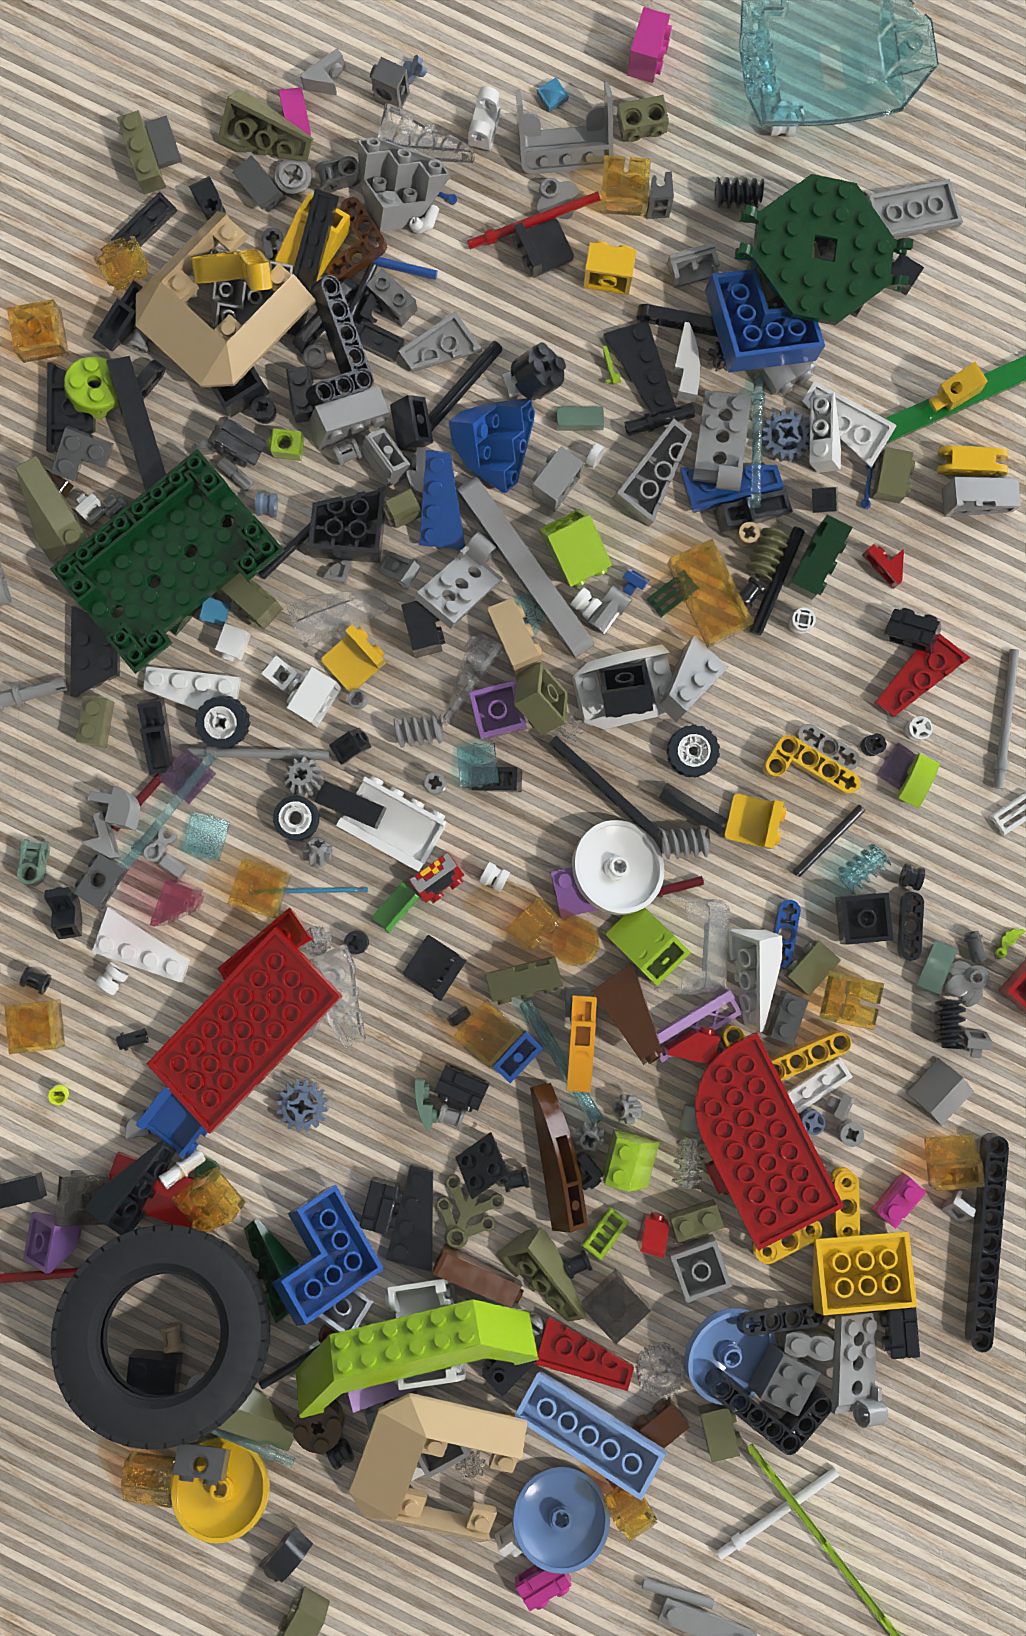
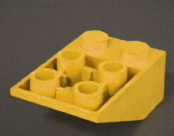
(290, 246)

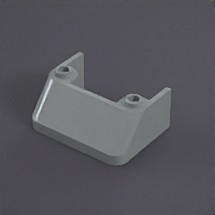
(566, 147)

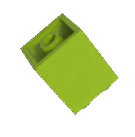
(576, 547)
(629, 1161)

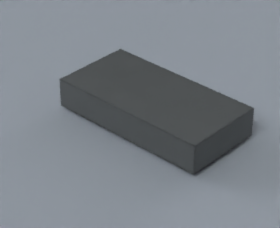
(163, 142)

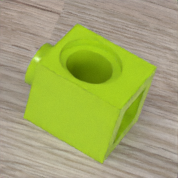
(294, 451)

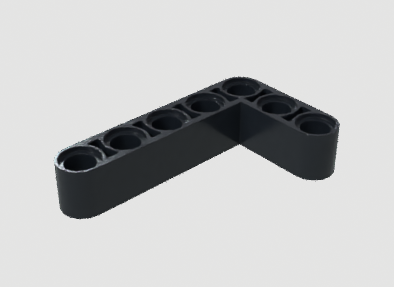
(340, 347)
(787, 1427)

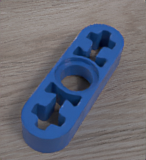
(793, 928)

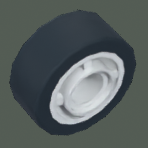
(284, 811)

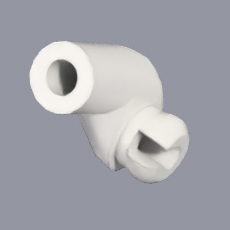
(426, 223)

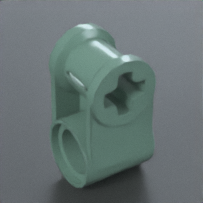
(35, 860)

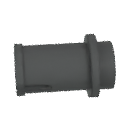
(975, 946)

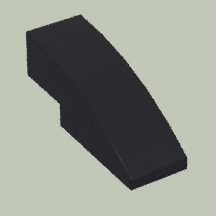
(119, 320)
(734, 514)
(155, 735)
(22, 1190)

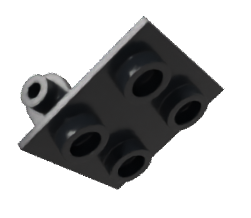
(482, 1166)

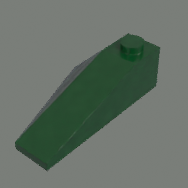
(273, 1263)

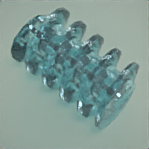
(862, 867)

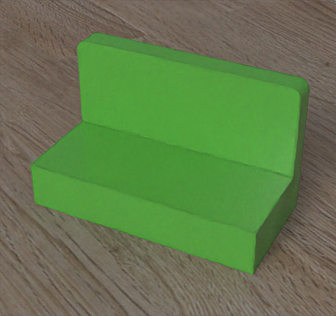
(396, 907)

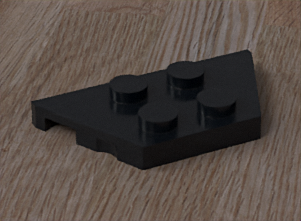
(61, 410)
(91, 654)

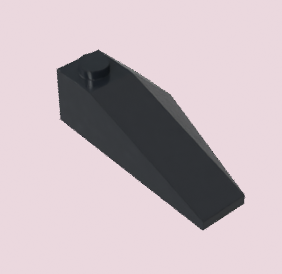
(122, 1199)

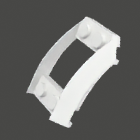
(589, 692)

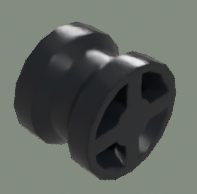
(265, 415)
(912, 877)
(360, 942)
(340, 1454)

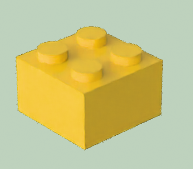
(609, 268)

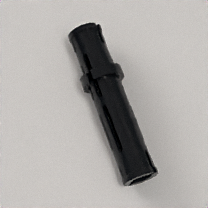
(663, 418)

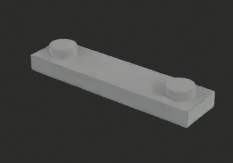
(698, 1621)

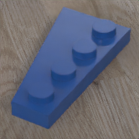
(706, 496)
(440, 505)

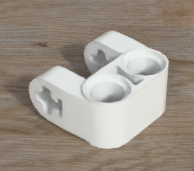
(485, 119)

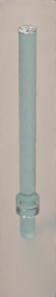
(757, 401)
(139, 845)
(269, 1452)

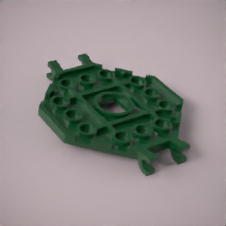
(785, 244)

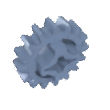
(778, 430)
(300, 1116)

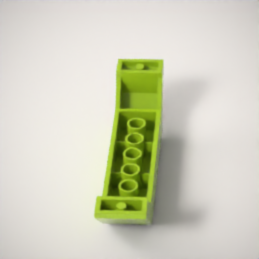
(411, 1348)

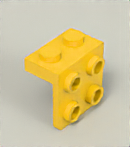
(354, 659)
(755, 821)

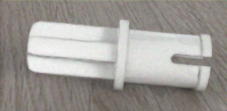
(182, 1169)

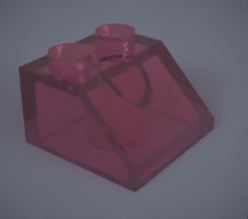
(175, 902)

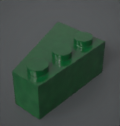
(820, 557)

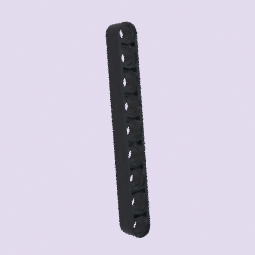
(990, 1252)

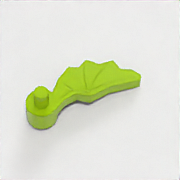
(614, 377)
(1008, 939)

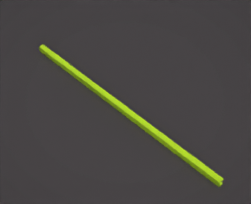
(822, 1540)

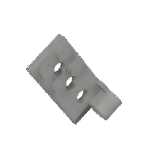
(729, 474)
(470, 559)
(867, 1397)

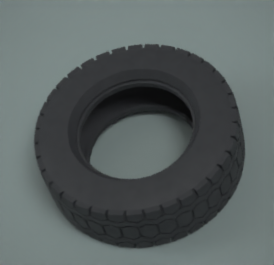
(82, 1322)

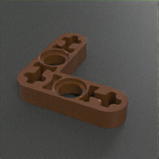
(363, 246)

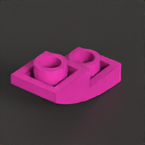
(294, 108)

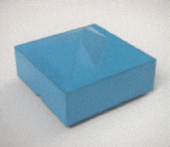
(552, 94)

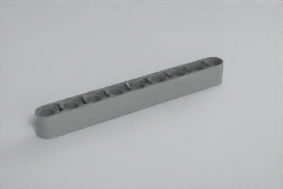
(525, 567)

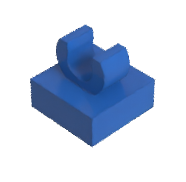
(634, 580)

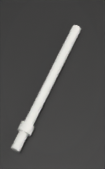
(739, 1540)

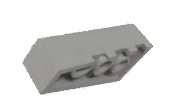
(650, 479)

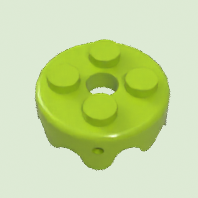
(82, 396)

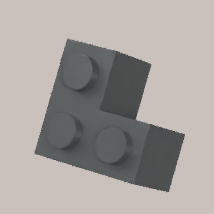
(75, 448)

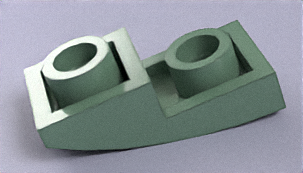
(937, 967)
(427, 1113)

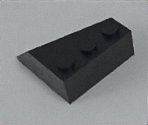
(348, 527)

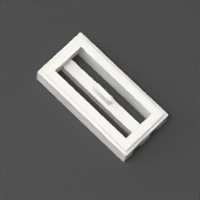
(999, 823)

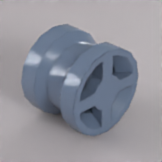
(266, 504)
(816, 1124)

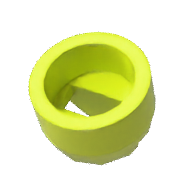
(60, 1098)

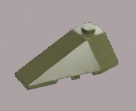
(259, 129)
(52, 518)
(540, 1264)
(261, 1422)

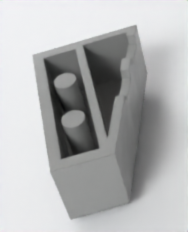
(347, 417)
(980, 496)
(691, 678)

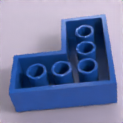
(751, 332)
(338, 1259)

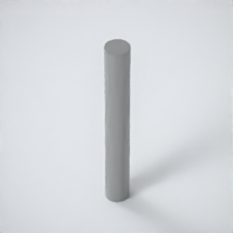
(677, 1593)

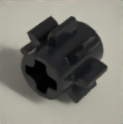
(718, 362)

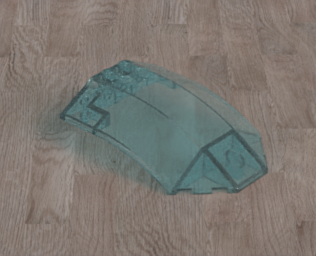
(833, 59)

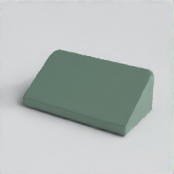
(580, 418)

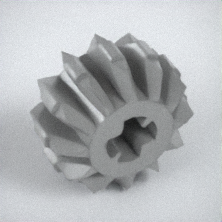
(294, 779)

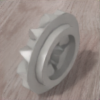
(290, 167)

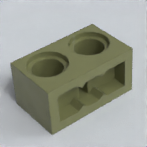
(640, 112)

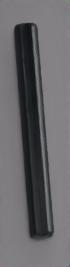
(464, 384)
(777, 581)

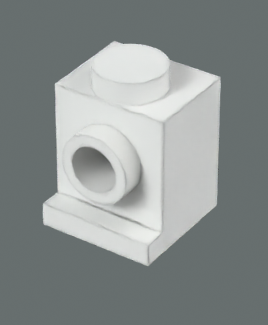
(276, 669)

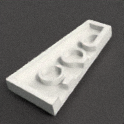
(189, 687)
(131, 945)

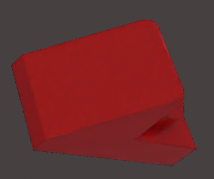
(891, 569)

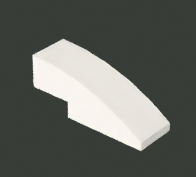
(687, 365)

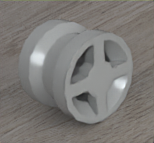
(847, 1129)

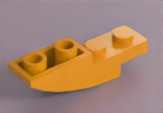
(581, 1043)

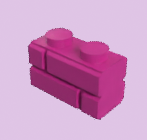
(899, 1200)
(539, 1586)

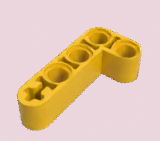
(814, 769)

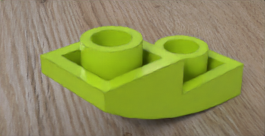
(920, 778)

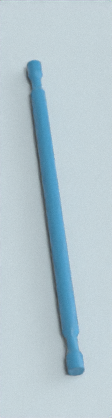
(326, 890)

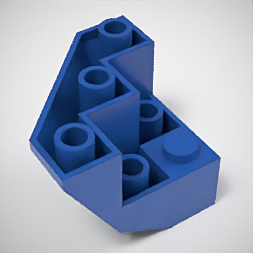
(494, 439)

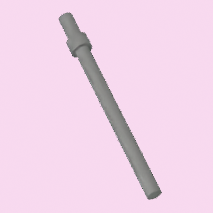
(259, 753)
(1001, 763)

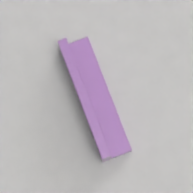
(698, 1013)

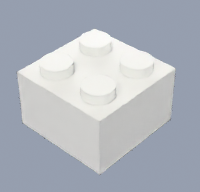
(313, 696)

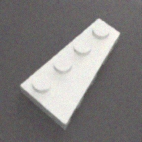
(858, 427)

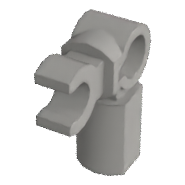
(155, 854)

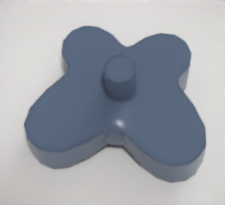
(415, 68)

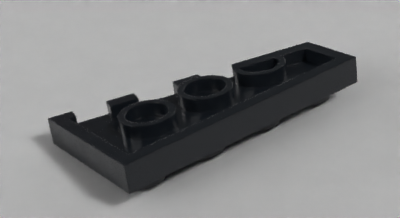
(640, 358)
(413, 1229)

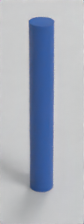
(406, 268)

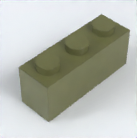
(141, 152)

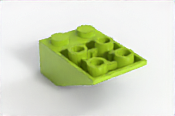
(648, 944)

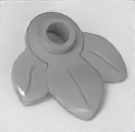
(563, 194)
(963, 984)

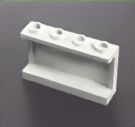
(406, 828)

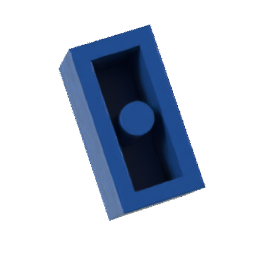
(517, 1056)

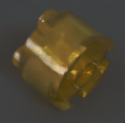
(122, 262)
(579, 954)
(630, 1513)

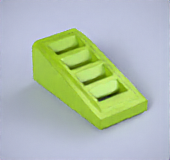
(599, 1255)

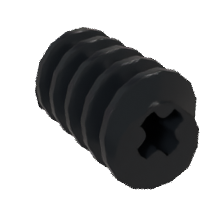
(738, 192)
(950, 1023)

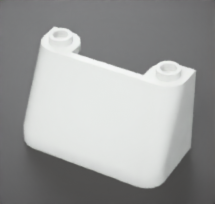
(418, 1298)

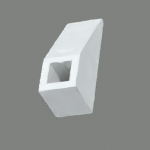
(824, 434)

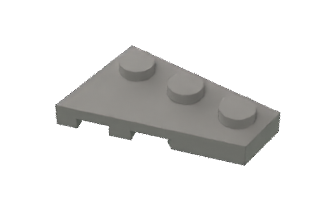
(440, 344)

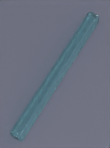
(558, 1057)

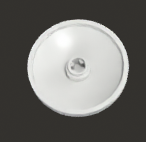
(618, 867)

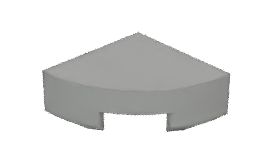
(204, 447)
(338, 572)
(132, 1130)

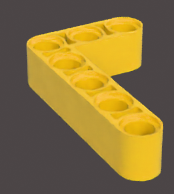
(244, 264)
(804, 1051)

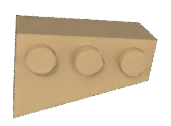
(515, 635)

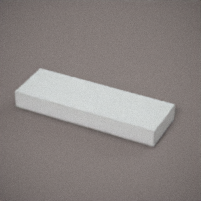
(819, 1084)

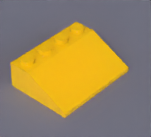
(863, 1273)

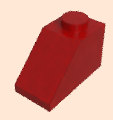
(695, 1045)
(653, 1234)

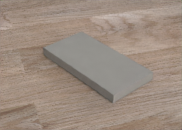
(918, 208)

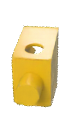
(965, 383)

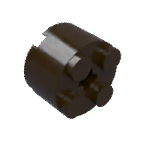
(323, 1437)

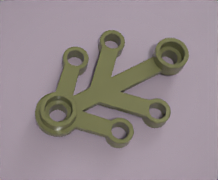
(467, 1210)

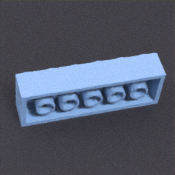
(591, 1434)

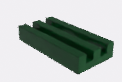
(656, 606)

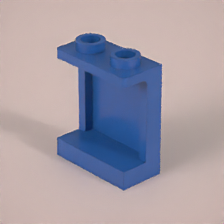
(172, 1123)

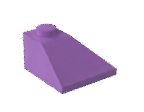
(567, 894)
(47, 1243)

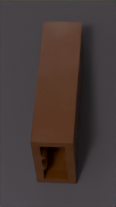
(628, 1009)
(477, 1276)

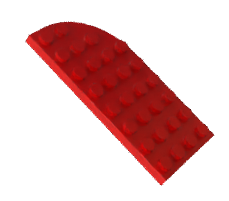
(761, 1144)

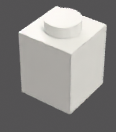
(232, 643)

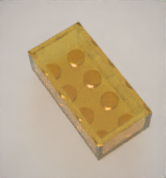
(710, 593)

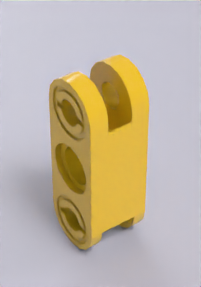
(973, 461)
(850, 1191)
(780, 1250)

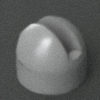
(353, 702)
(539, 1322)

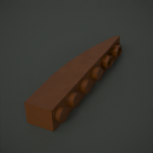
(558, 1162)

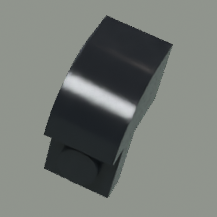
(66, 912)
(286, 1556)

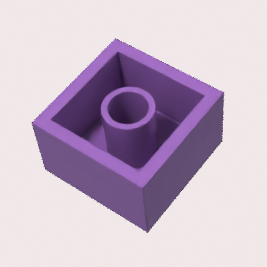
(496, 711)

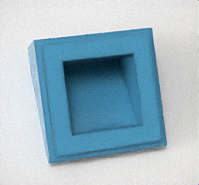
(214, 612)

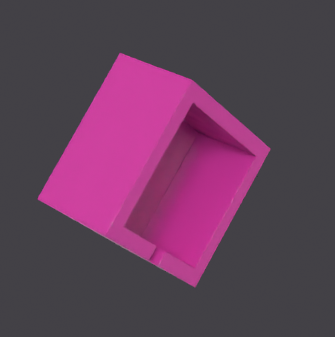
(649, 45)

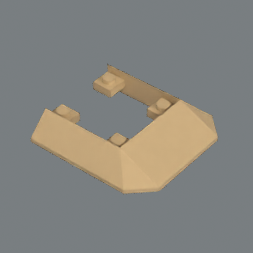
(230, 350)
(426, 1426)

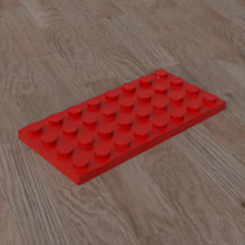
(244, 1030)

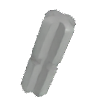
(233, 472)

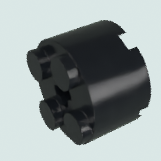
(538, 372)

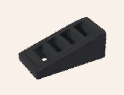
(516, 781)

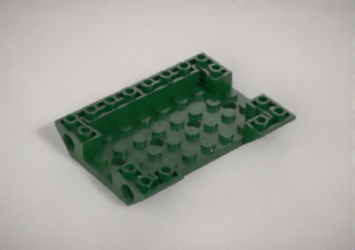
(151, 542)

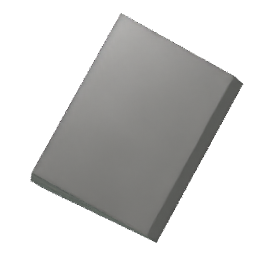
(940, 1091)
(347, 1312)

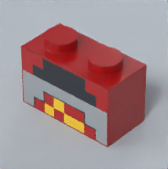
(437, 878)

